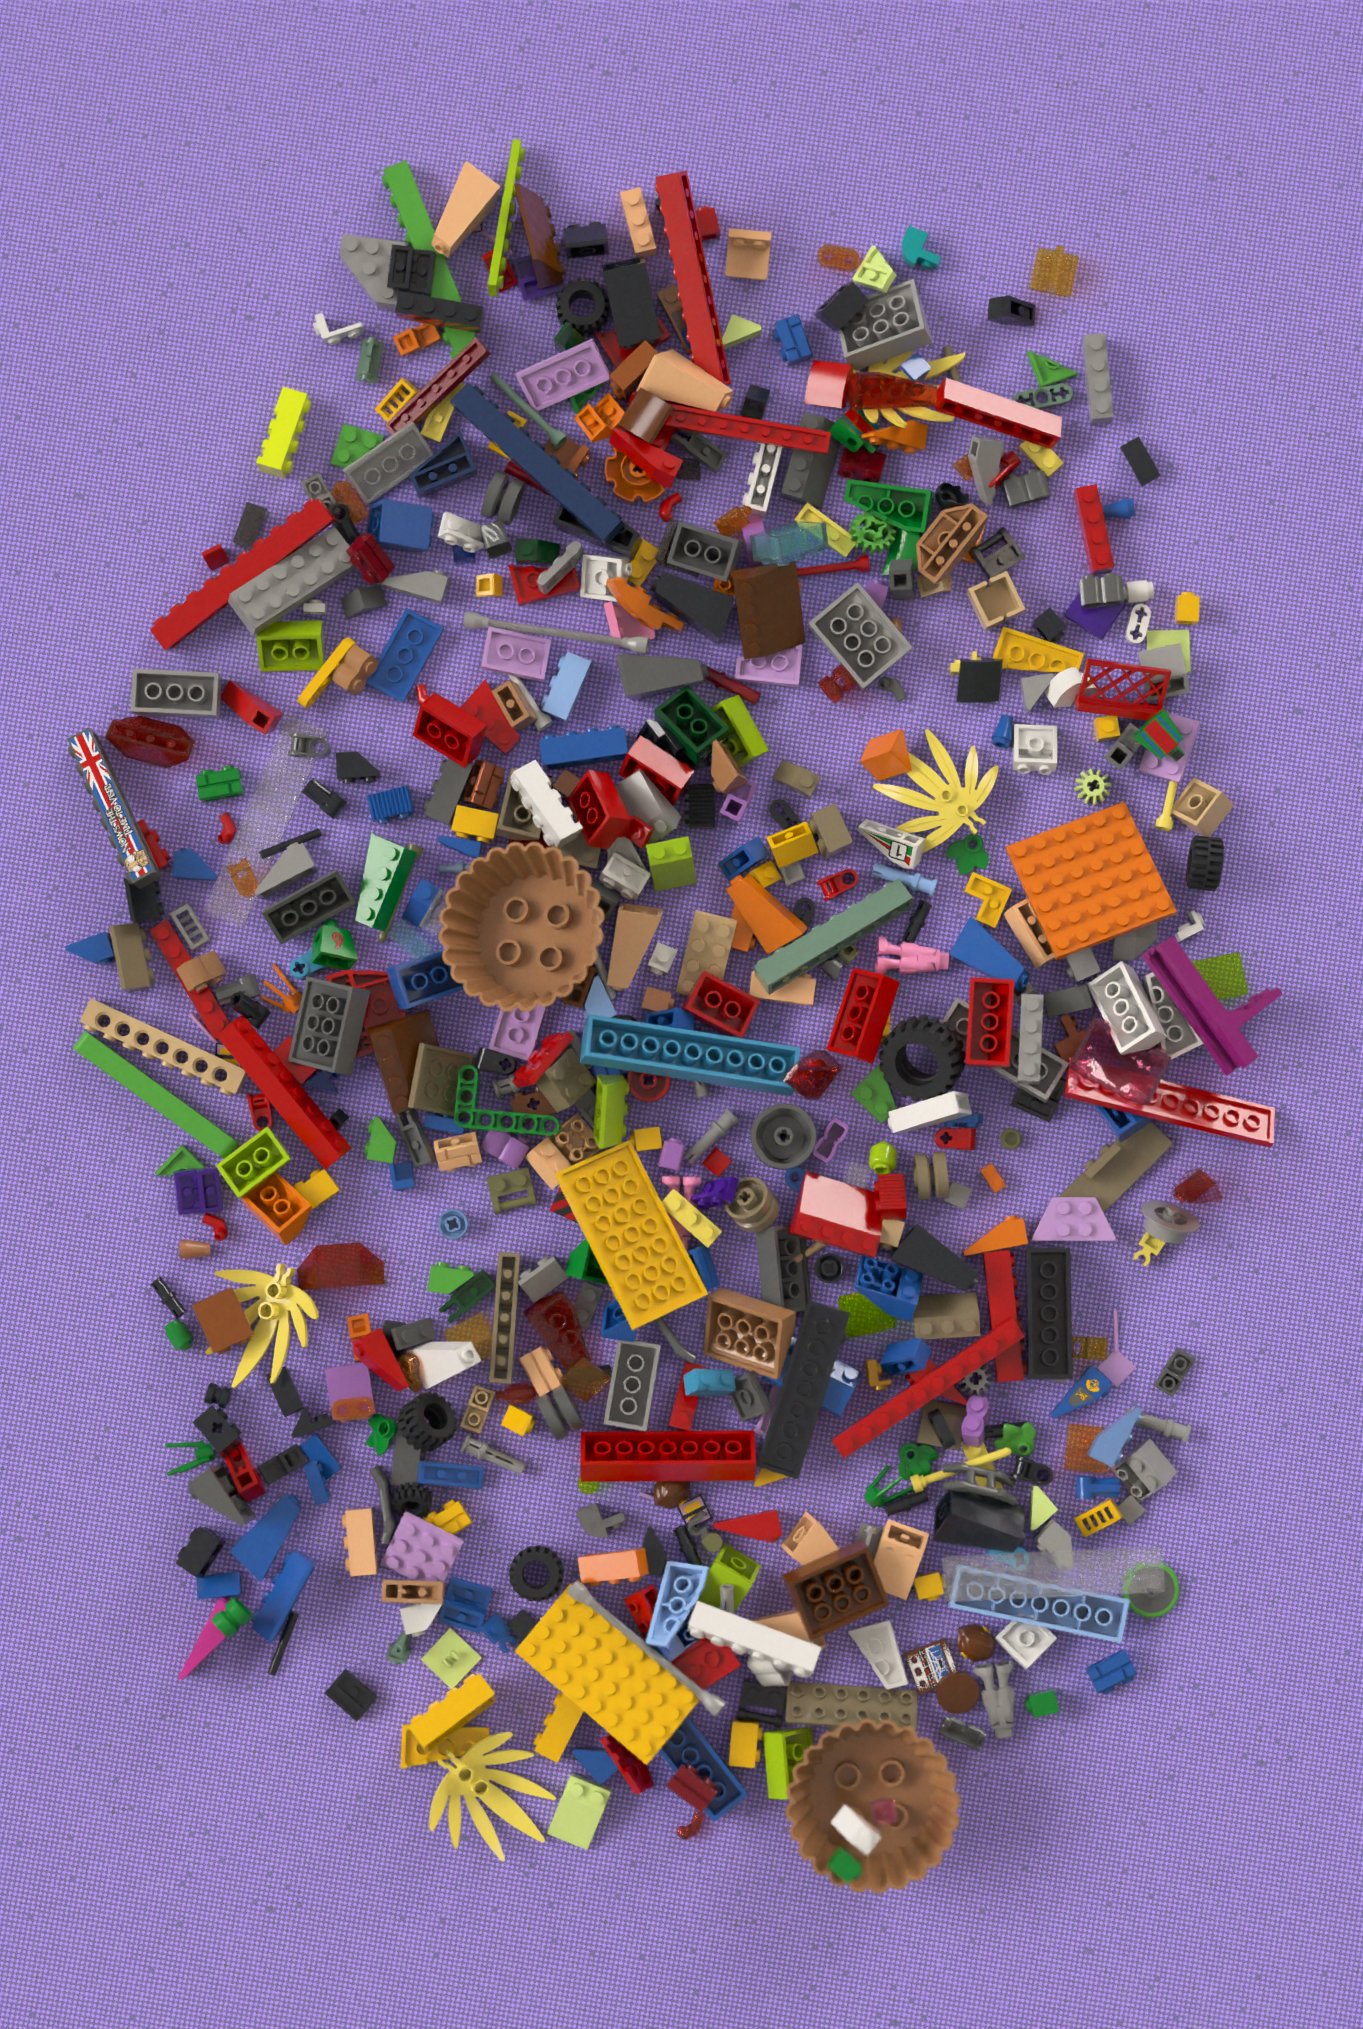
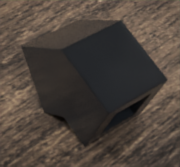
(341, 1117)

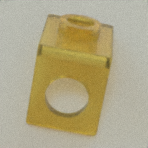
(1090, 1347)

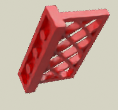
(1116, 706)

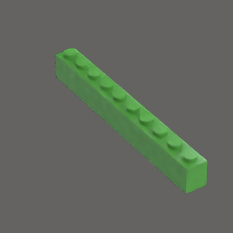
(420, 236)

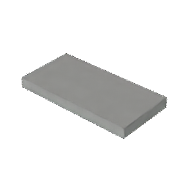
(388, 463)

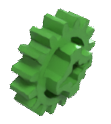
(872, 533)

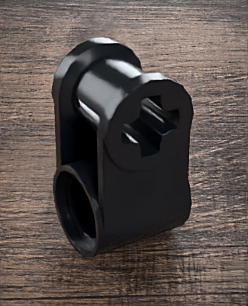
(491, 1061)
(1030, 1471)

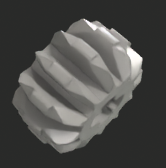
(980, 1382)

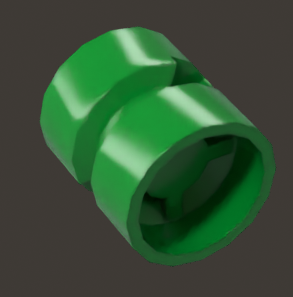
(234, 1615)

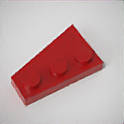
(617, 354)
(527, 589)

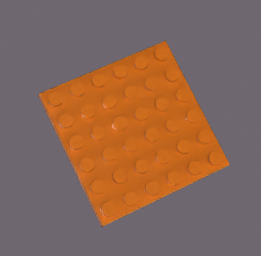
(1090, 880)

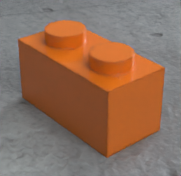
(992, 1178)

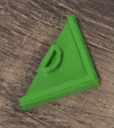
(1048, 371)
(180, 1160)

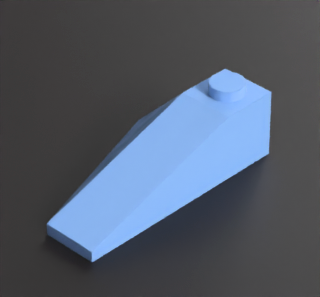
(677, 1595)

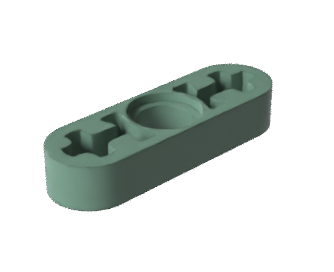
(1046, 390)

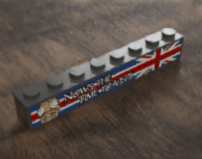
(114, 808)

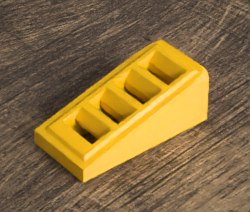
(392, 396)
(1100, 1507)

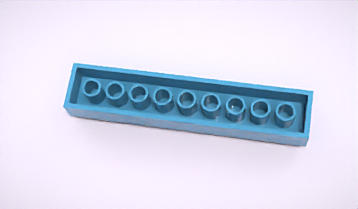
(687, 1054)

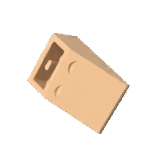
(564, 1150)
(899, 1557)

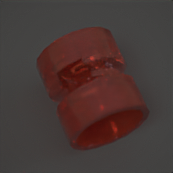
(832, 689)

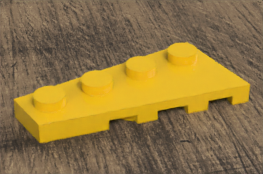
(1034, 654)
(457, 1743)

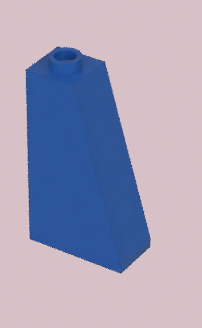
(984, 954)
(264, 1540)

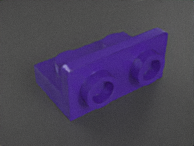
(716, 1193)

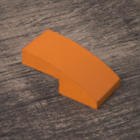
(417, 338)
(358, 1327)

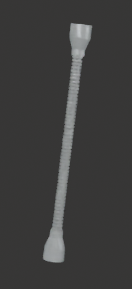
(637, 644)
(581, 1594)

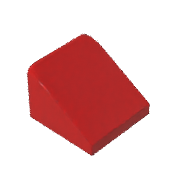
(215, 557)
(716, 1162)

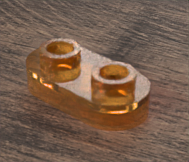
(839, 255)
(353, 1408)

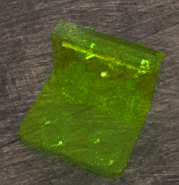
(864, 1316)

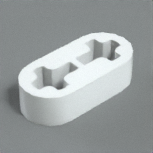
(1143, 625)

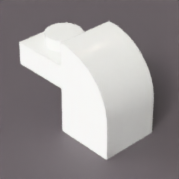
(1065, 686)

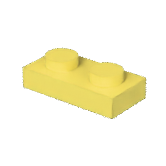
(1042, 457)

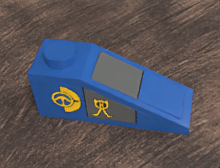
(1084, 1391)

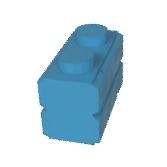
(709, 1382)

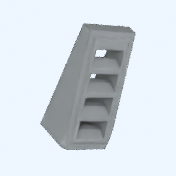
(193, 945)

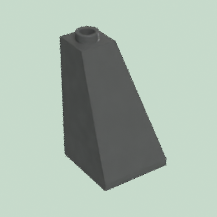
(655, 675)

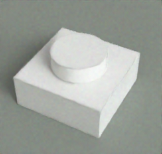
(315, 607)

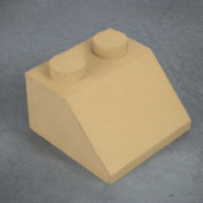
(1201, 807)

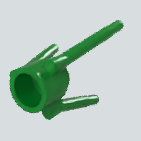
(203, 1454)
(876, 1496)

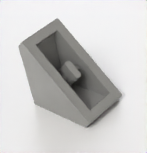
(1032, 689)

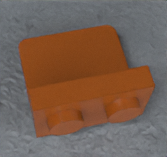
(570, 455)

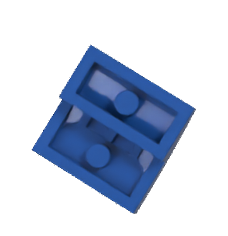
(465, 1604)

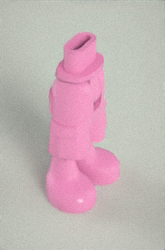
(912, 958)
(689, 1184)

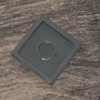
(749, 1397)

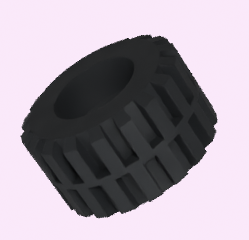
(588, 290)
(1205, 863)
(417, 1430)
(531, 1592)

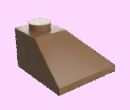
(725, 770)

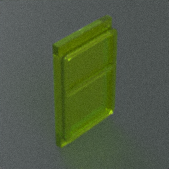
(1223, 975)

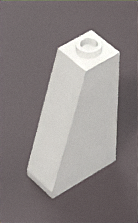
(929, 1112)
(443, 1360)

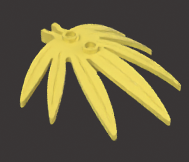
(937, 367)
(950, 801)
(275, 1302)
(472, 1779)

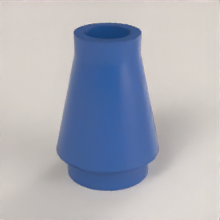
(1120, 509)
(1003, 733)

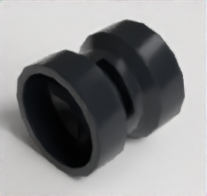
(217, 1395)

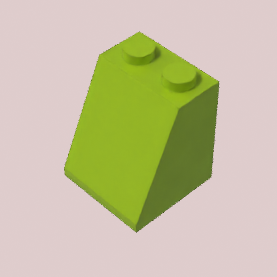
(671, 864)
(729, 1568)

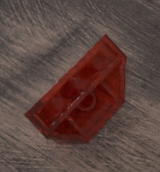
(150, 741)
(340, 1267)

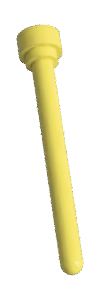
(1165, 821)
(921, 1482)

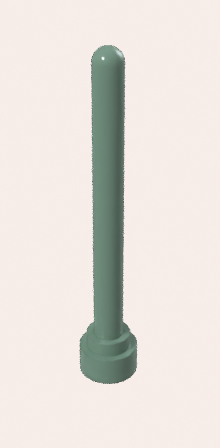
(556, 437)

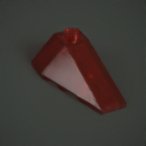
(885, 391)
(813, 1074)
(1196, 1187)
(559, 1328)

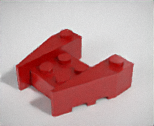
(651, 458)
(380, 1005)

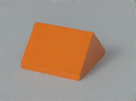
(887, 756)

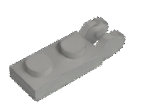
(561, 567)

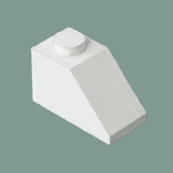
(418, 1617)
(856, 1829)

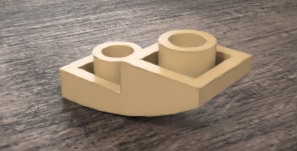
(477, 1409)

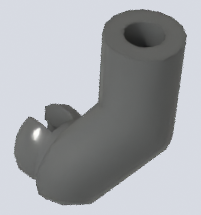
(892, 685)

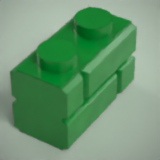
(219, 784)

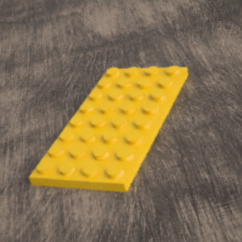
(631, 1234)
(608, 1676)

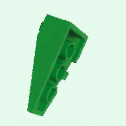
(897, 505)

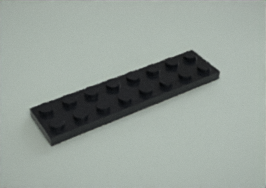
(803, 1389)

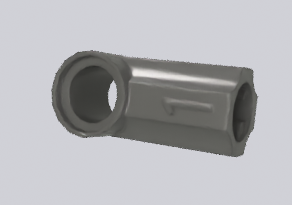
(246, 984)

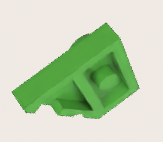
(875, 1095)

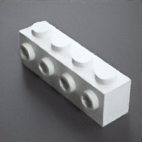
(762, 479)

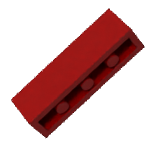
(1093, 529)

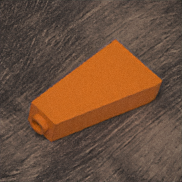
(765, 915)

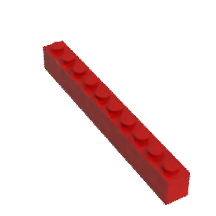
(692, 274)
(266, 553)
(927, 1387)

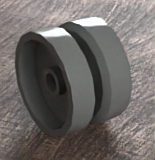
(501, 497)
(560, 1412)

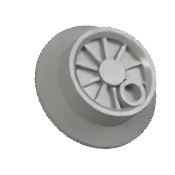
(1168, 1221)

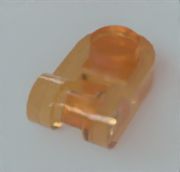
(247, 884)
(410, 1367)

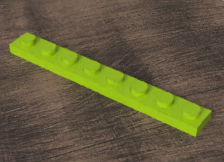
(505, 225)

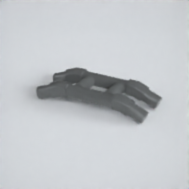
(674, 1342)
(970, 1485)
(386, 1505)

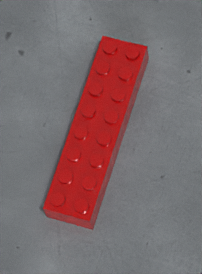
(667, 1456)

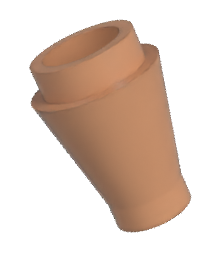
(193, 1249)

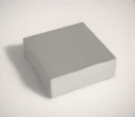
(792, 873)
(958, 1195)
(1130, 1509)

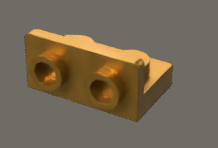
(873, 1370)

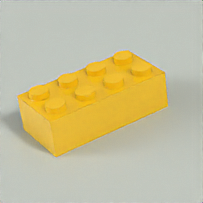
(452, 1713)

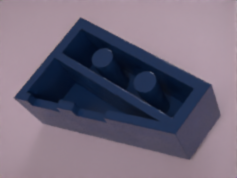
(444, 468)

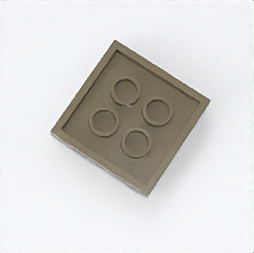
(437, 1079)

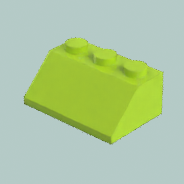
(291, 646)
(744, 738)
(610, 1110)
(254, 1162)
(782, 1753)

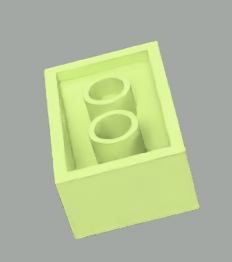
(579, 1810)

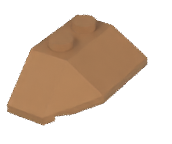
(949, 540)

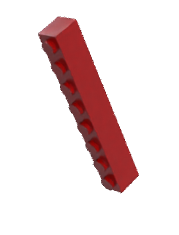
(283, 1091)

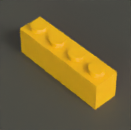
(558, 1728)

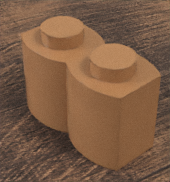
(355, 670)
(202, 971)

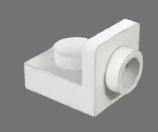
(1187, 930)
(662, 959)

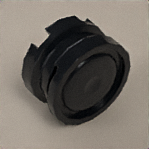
(829, 1268)

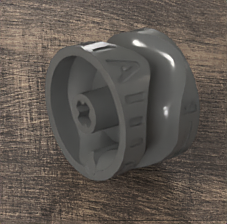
(785, 1120)

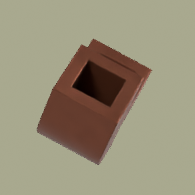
(1068, 1046)

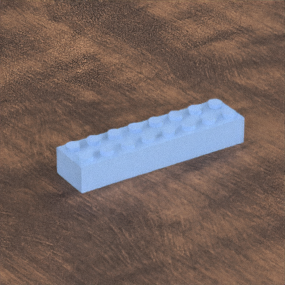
(1084, 1615)

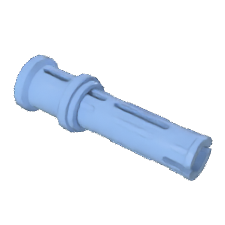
(915, 882)

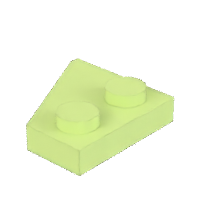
(874, 272)

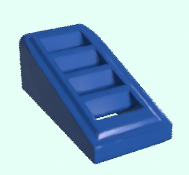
(466, 847)

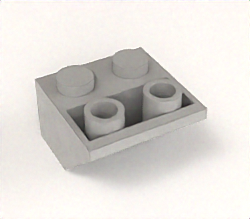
(1166, 658)
(542, 1279)
(1144, 1470)
(1053, 1538)

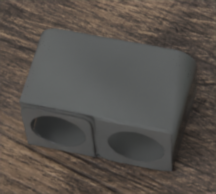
(495, 539)
(1068, 1000)

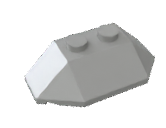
(1131, 945)

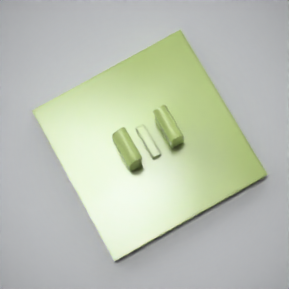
(1164, 638)
(451, 1658)

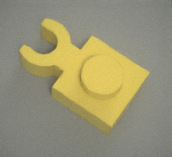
(1149, 1245)

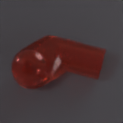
(692, 1829)

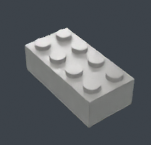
(176, 693)
(632, 1384)

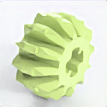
(1088, 779)

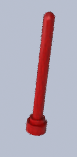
(860, 564)

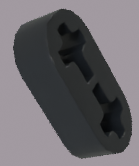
(790, 814)
(808, 914)
(941, 1429)

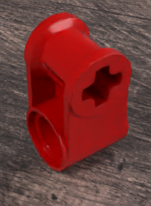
(836, 884)
(260, 1110)
(959, 1138)

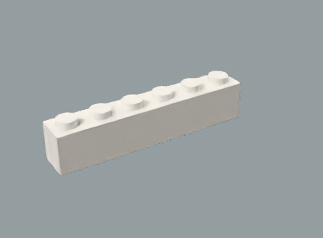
(753, 1639)

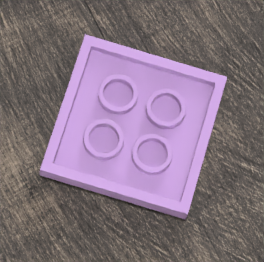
(421, 1550)

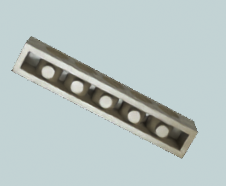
(505, 1318)

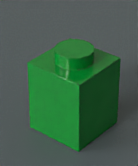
(1042, 1703)
(845, 1864)

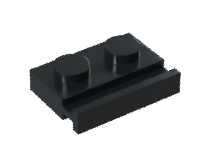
(351, 1694)

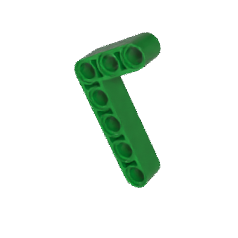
(497, 1116)

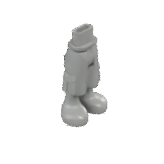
(998, 1700)

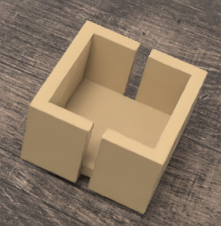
(996, 602)

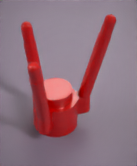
(1008, 464)

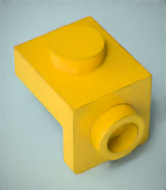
(766, 874)

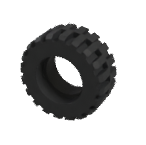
(937, 1038)

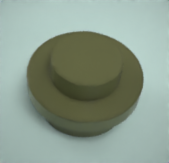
(1010, 1139)

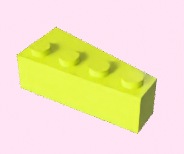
(284, 433)

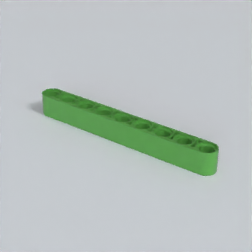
(155, 1095)

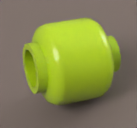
(883, 1158)

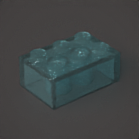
(789, 542)

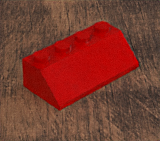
(863, 1015)
(989, 1022)

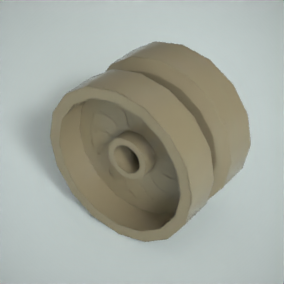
(933, 1175)
(753, 1205)

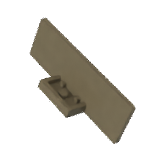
(1119, 1166)
(843, 1704)

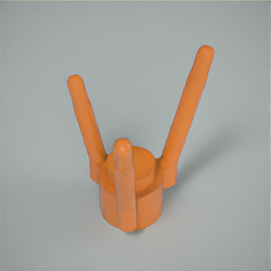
(291, 1001)

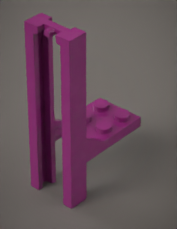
(1201, 1007)

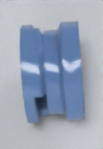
(453, 1224)

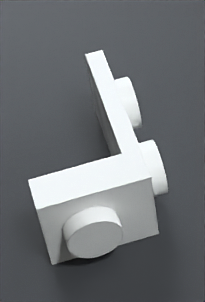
(334, 337)

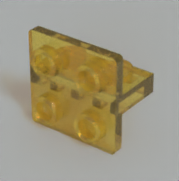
(1054, 272)
(473, 1330)

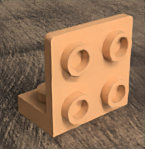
(748, 254)

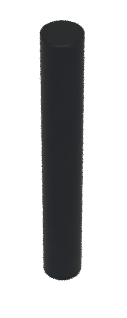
(283, 846)
(283, 1643)

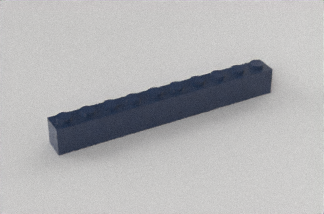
(537, 464)

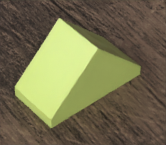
(739, 331)
(1040, 1508)

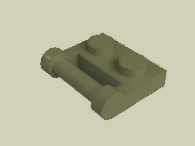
(511, 1183)

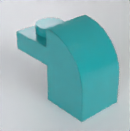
(913, 251)

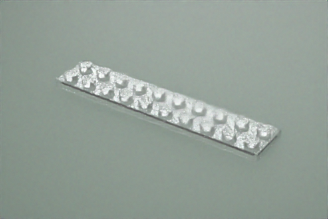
(264, 821)
(1053, 1574)

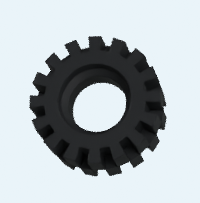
(421, 1496)

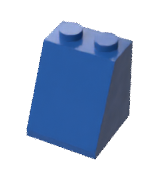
(401, 525)

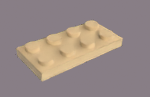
(706, 948)

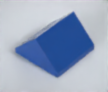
(615, 1324)

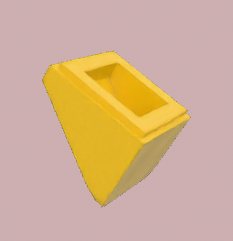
(489, 585)

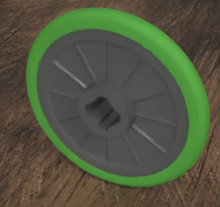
(1157, 1603)

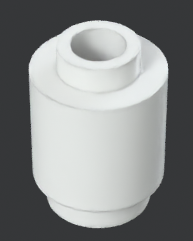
(1138, 591)

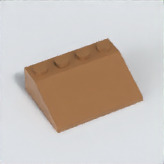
(748, 1332)

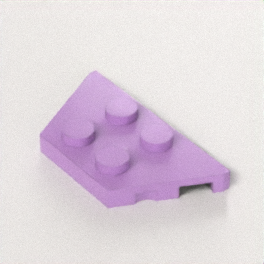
(1073, 1221)

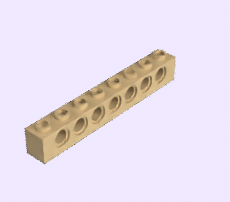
(96, 1010)

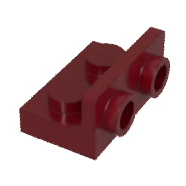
(861, 465)

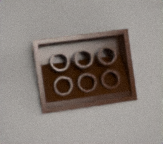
(539, 237)
(768, 609)
(396, 1051)
(836, 1589)

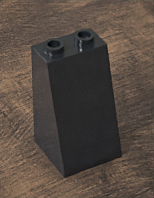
(631, 302)
(694, 604)
(929, 1256)
(978, 1521)

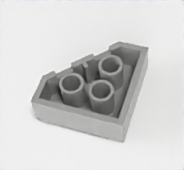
(369, 264)

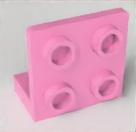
(623, 624)

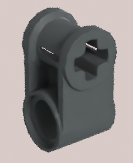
(304, 746)

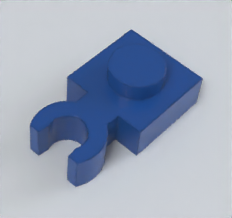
(496, 1631)

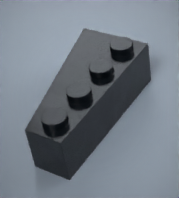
(624, 543)

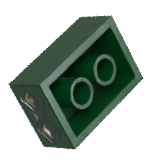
(692, 723)

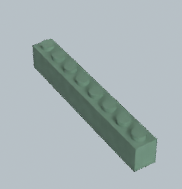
(833, 936)

